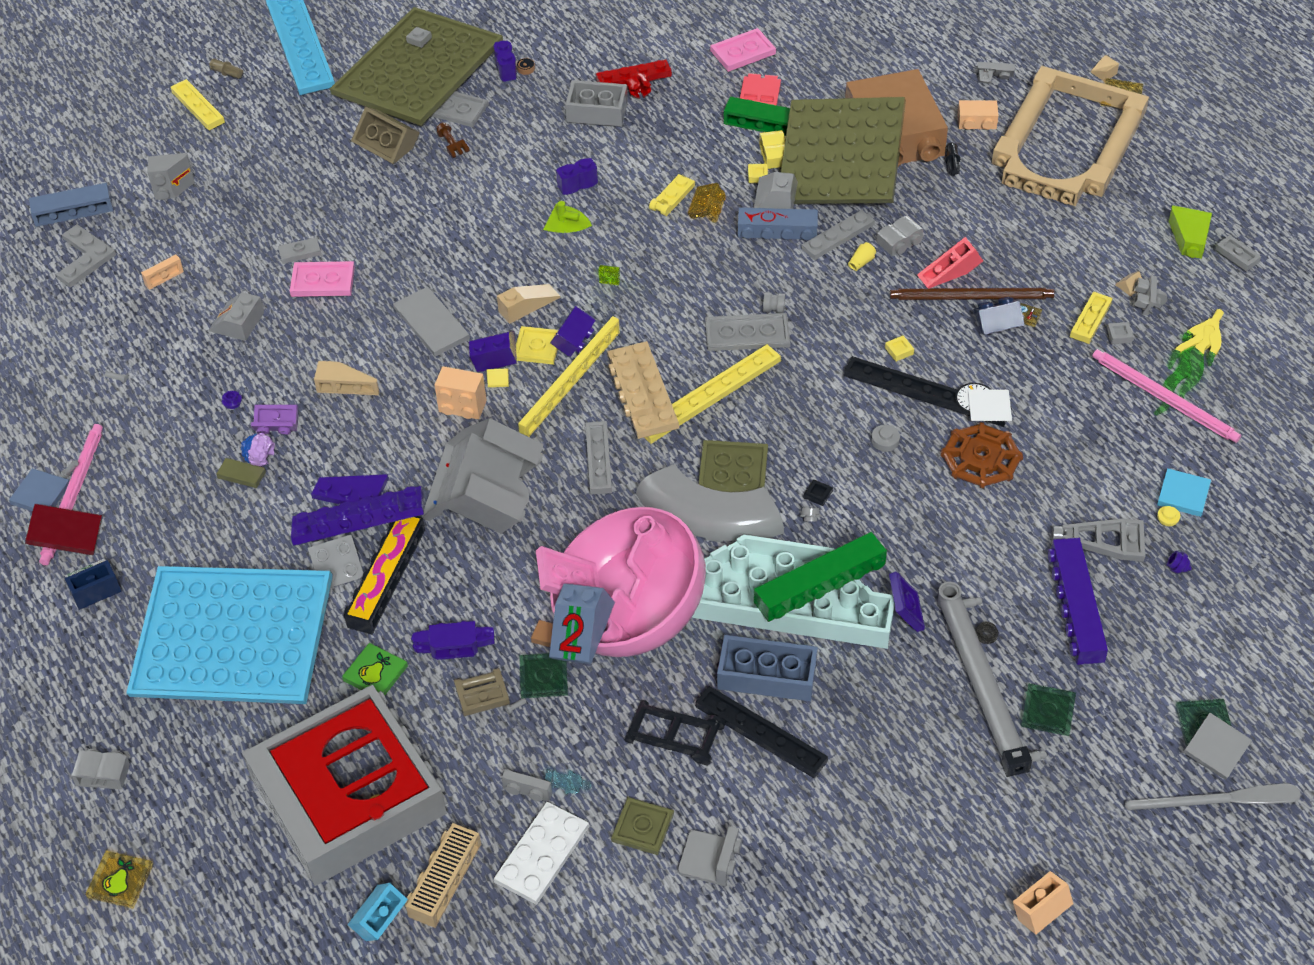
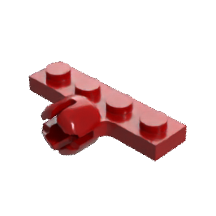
(637, 76)

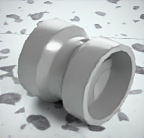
(774, 302)

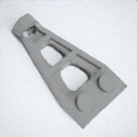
(1131, 537)

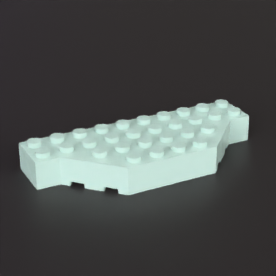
(843, 615)

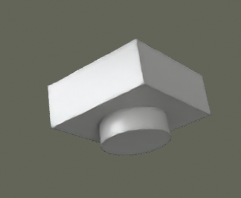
(418, 37)
(1120, 333)

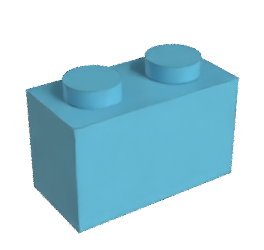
(377, 912)

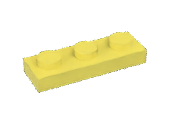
(1091, 317)

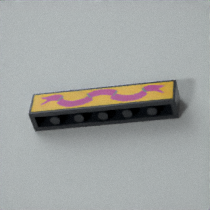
(383, 574)

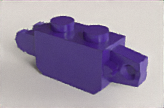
(452, 640)

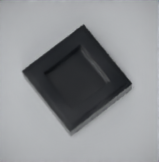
(818, 492)

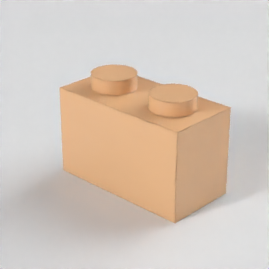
(977, 114)
(1043, 902)

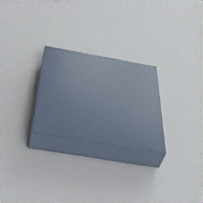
(39, 489)

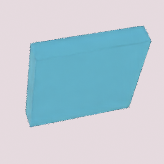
(1184, 492)

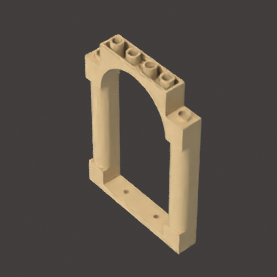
(1100, 174)

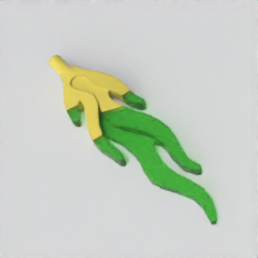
(1192, 356)

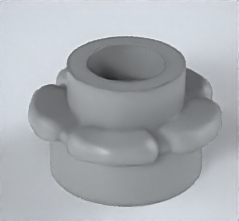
(810, 514)

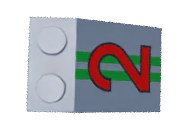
(579, 622)

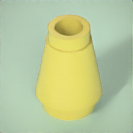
(862, 256)

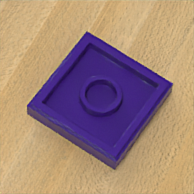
(907, 602)

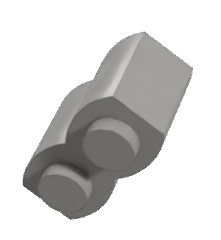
(900, 236)
(100, 769)

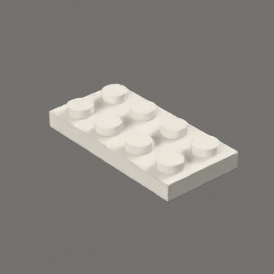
(541, 853)

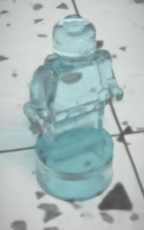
(570, 782)

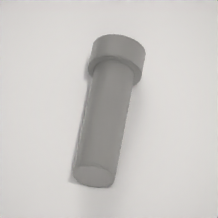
(122, 378)
(67, 472)

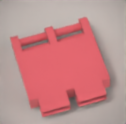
(761, 89)

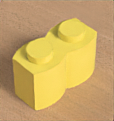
(772, 148)

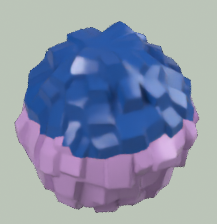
(257, 448)

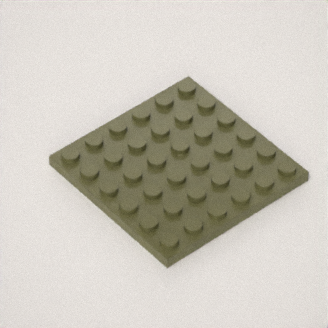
(844, 149)

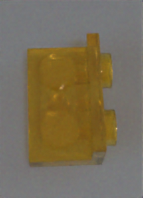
(707, 201)

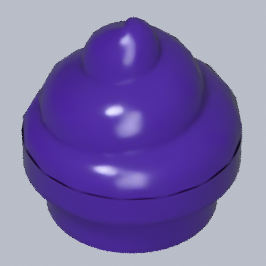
(1179, 562)

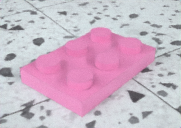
(743, 49)
(322, 279)
(560, 569)

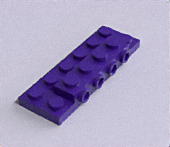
(357, 515)

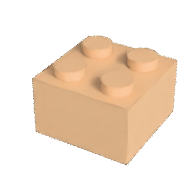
(460, 392)

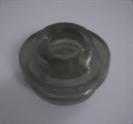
(987, 627)

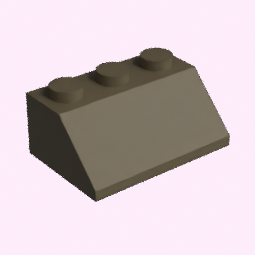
(384, 135)

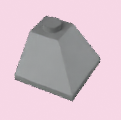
(776, 191)

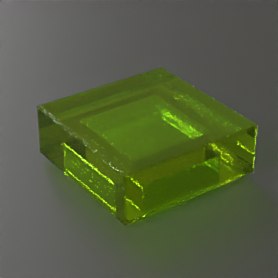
(609, 275)

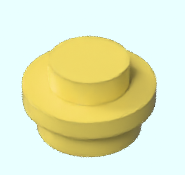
(1168, 516)

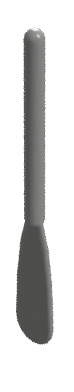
(1255, 795)

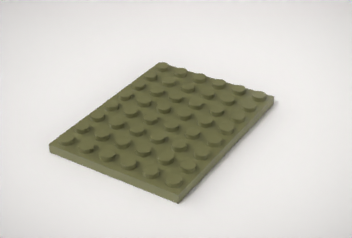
(413, 79)

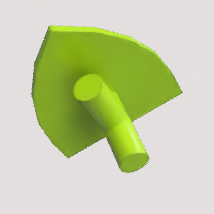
(566, 219)

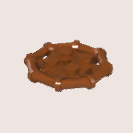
(989, 441)

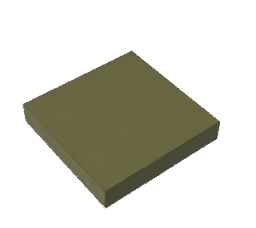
(642, 826)

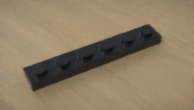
(762, 732)

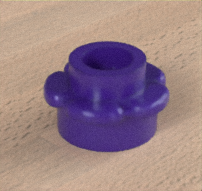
(231, 399)

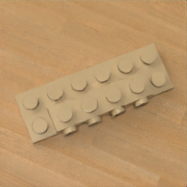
(642, 390)

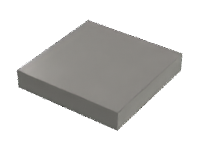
(1217, 746)

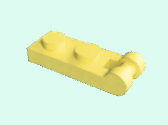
(672, 195)

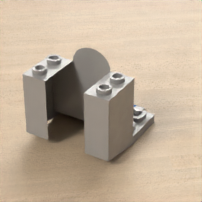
(482, 475)

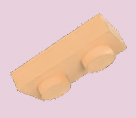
(162, 272)

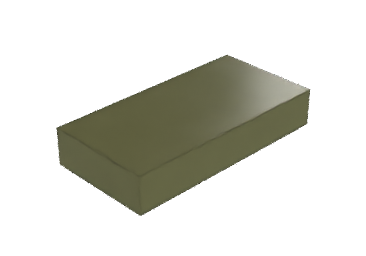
(241, 473)

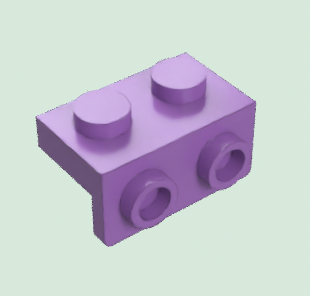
(275, 418)

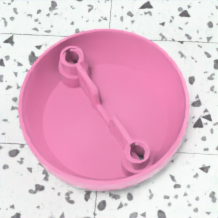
(649, 570)

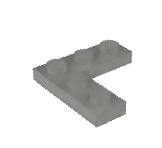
(95, 255)

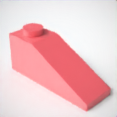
(951, 265)

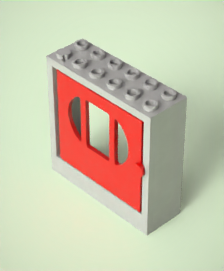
(347, 825)

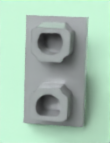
(1151, 295)

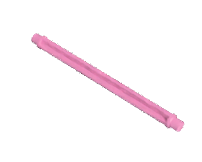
(1167, 396)
(76, 481)

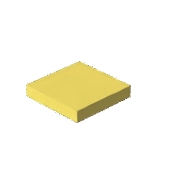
(535, 346)

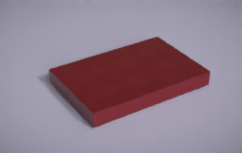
(63, 529)

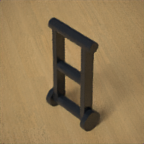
(699, 755)

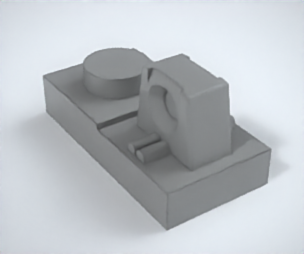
(987, 69)

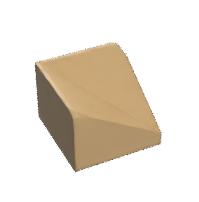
(1105, 68)

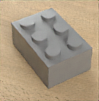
(596, 103)

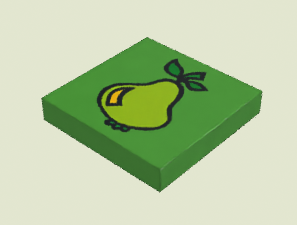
(375, 668)

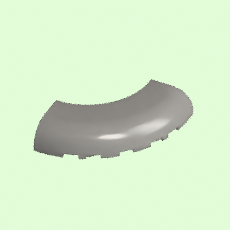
(711, 512)

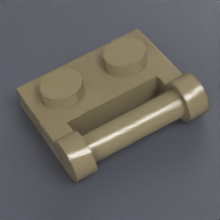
(482, 697)

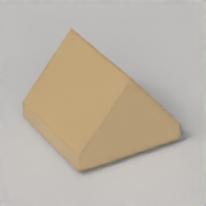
(1128, 282)

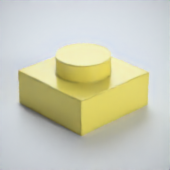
(756, 171)
(899, 348)

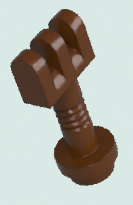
(444, 130)

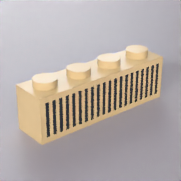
(443, 875)

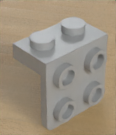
(338, 557)
(710, 856)

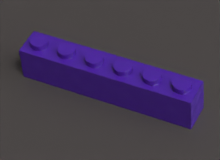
(1078, 601)

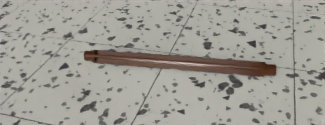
(971, 293)

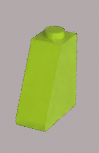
(1190, 230)

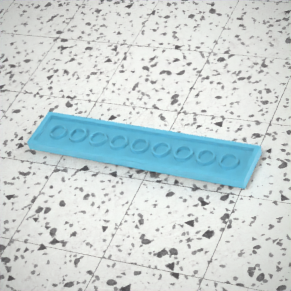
(300, 45)

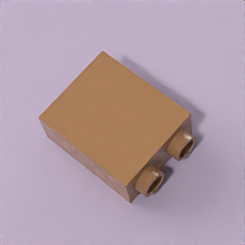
(923, 125)

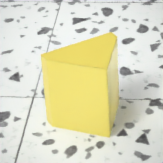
(498, 377)

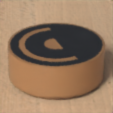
(525, 66)

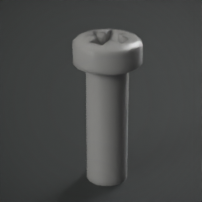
(509, 708)

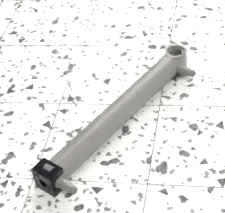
(1014, 756)

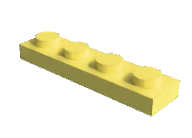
(197, 104)

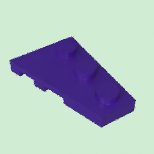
(349, 488)

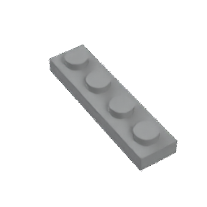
(838, 234)
(598, 458)

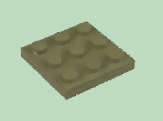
(733, 466)

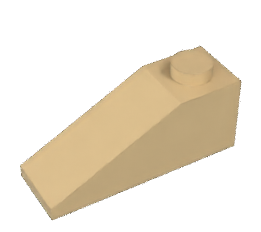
(524, 300)
(342, 379)

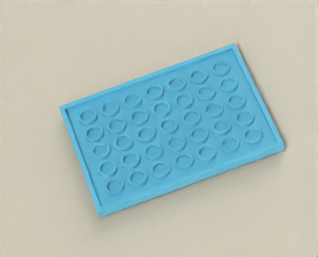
(231, 634)

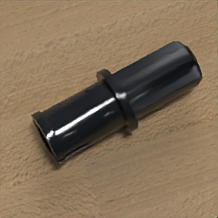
(952, 158)

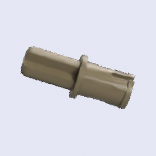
(225, 68)

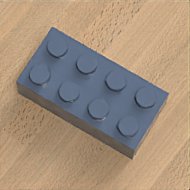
(767, 668)

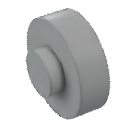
(885, 438)

